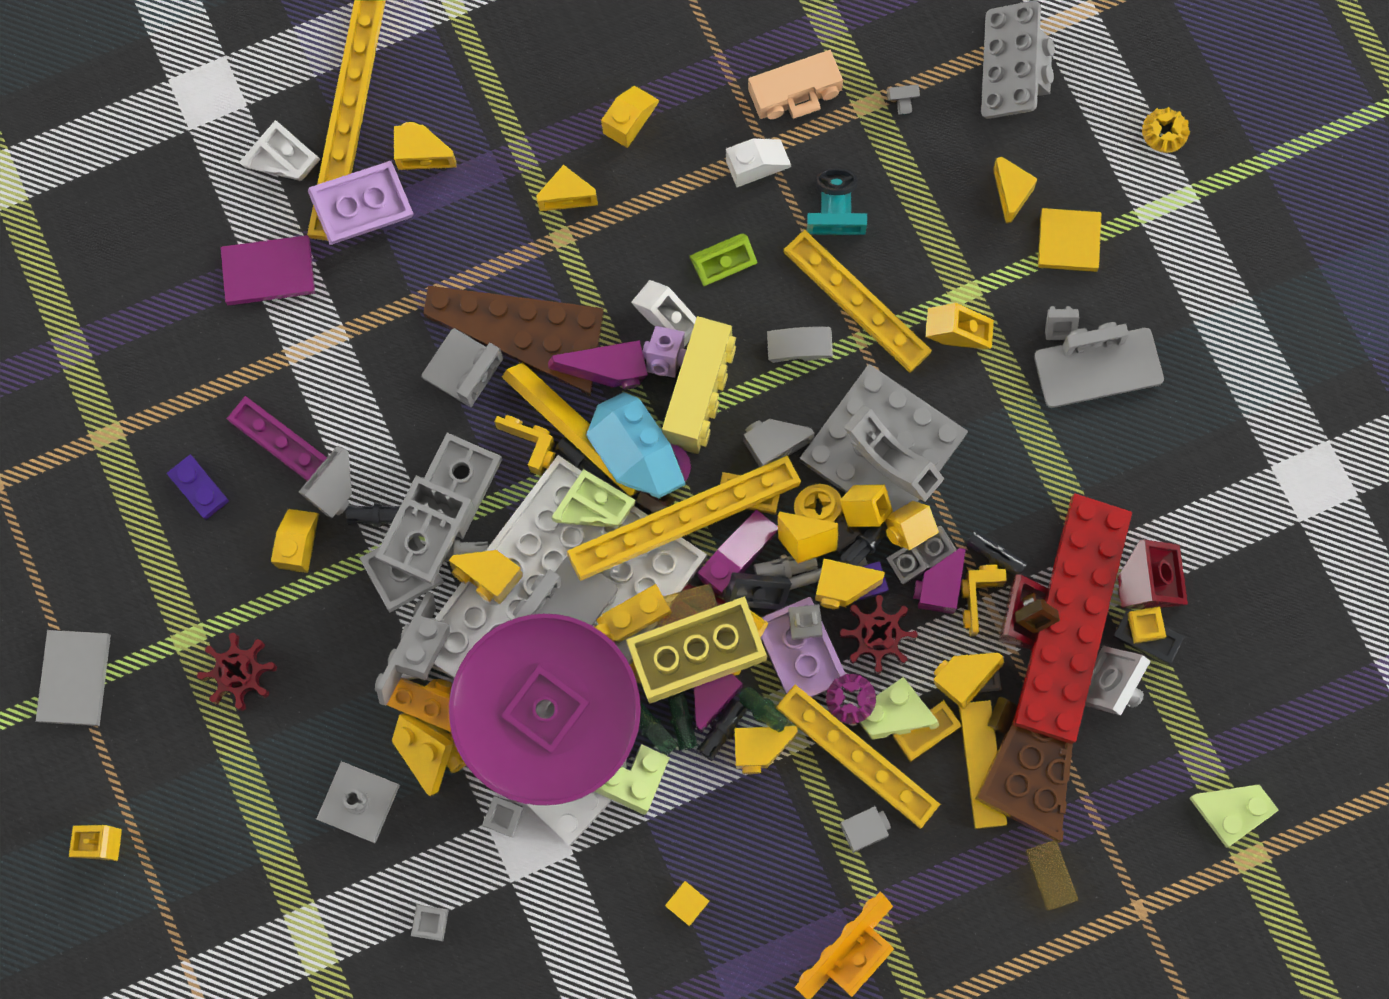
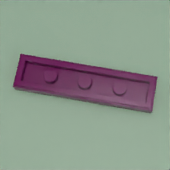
(276, 438)

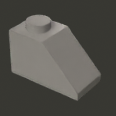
(775, 440)
(330, 484)

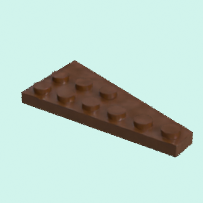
(520, 326)
(1029, 781)

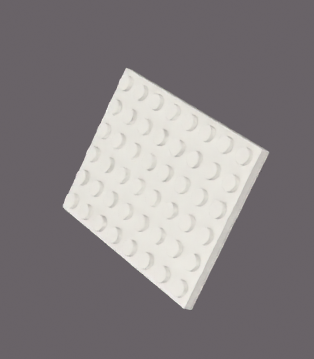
(540, 545)

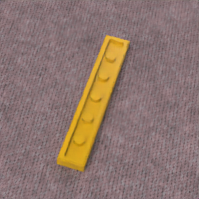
(857, 301)
(557, 413)
(857, 756)

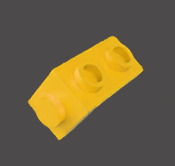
(542, 455)
(984, 577)

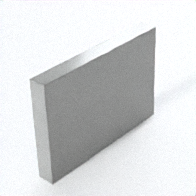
(73, 678)

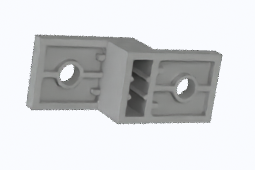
(438, 508)

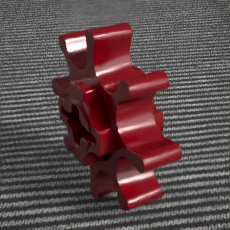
(889, 645)
(227, 680)

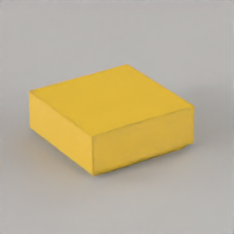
(1146, 625)
(687, 903)

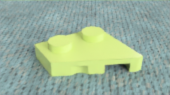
(593, 503)
(898, 712)
(1234, 811)

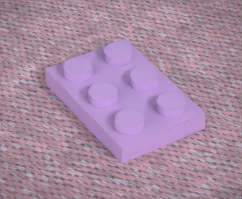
(360, 202)
(803, 662)

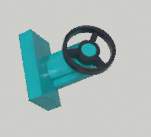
(836, 206)

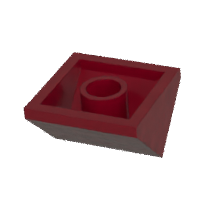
(1011, 631)

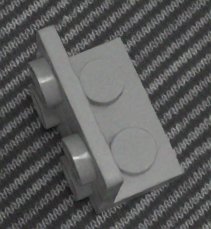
(462, 367)

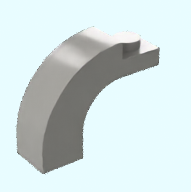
(891, 457)

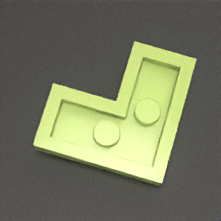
(638, 785)

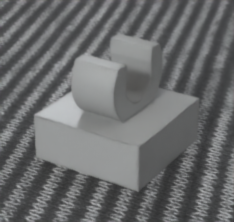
(903, 96)
(1061, 322)
(805, 622)

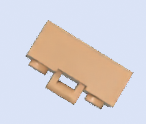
(795, 83)

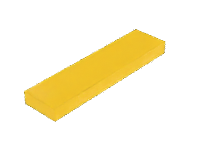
(979, 753)

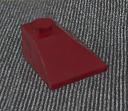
(1153, 577)

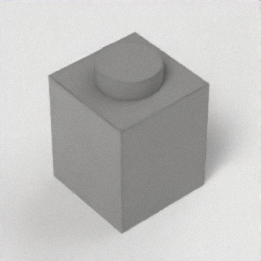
(865, 829)

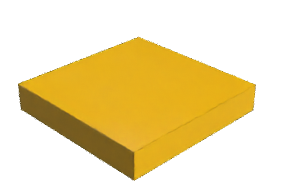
(1069, 240)

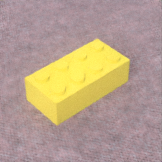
(698, 383)
(697, 650)

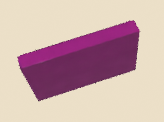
(267, 270)

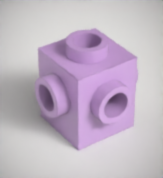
(664, 351)

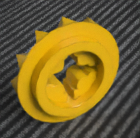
(1167, 142)
(827, 495)

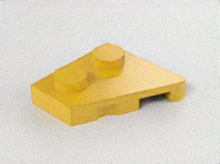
(422, 750)

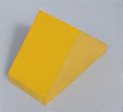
(1013, 187)
(566, 191)
(806, 536)
(95, 842)

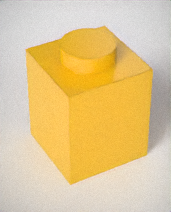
(866, 505)
(911, 525)

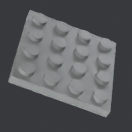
(903, 415)

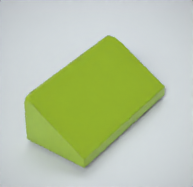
(723, 259)

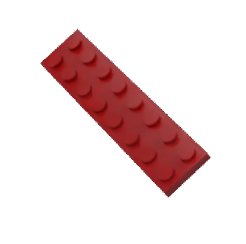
(1081, 592)

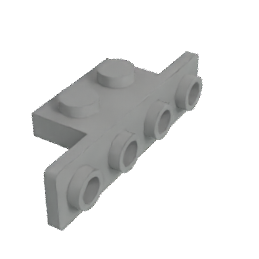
(417, 650)

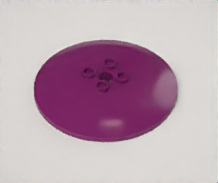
(497, 716)

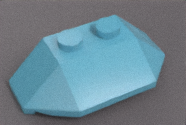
(634, 446)

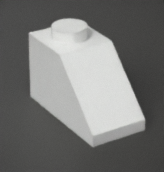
(756, 160)
(664, 309)

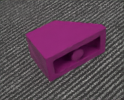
(941, 584)
(712, 699)

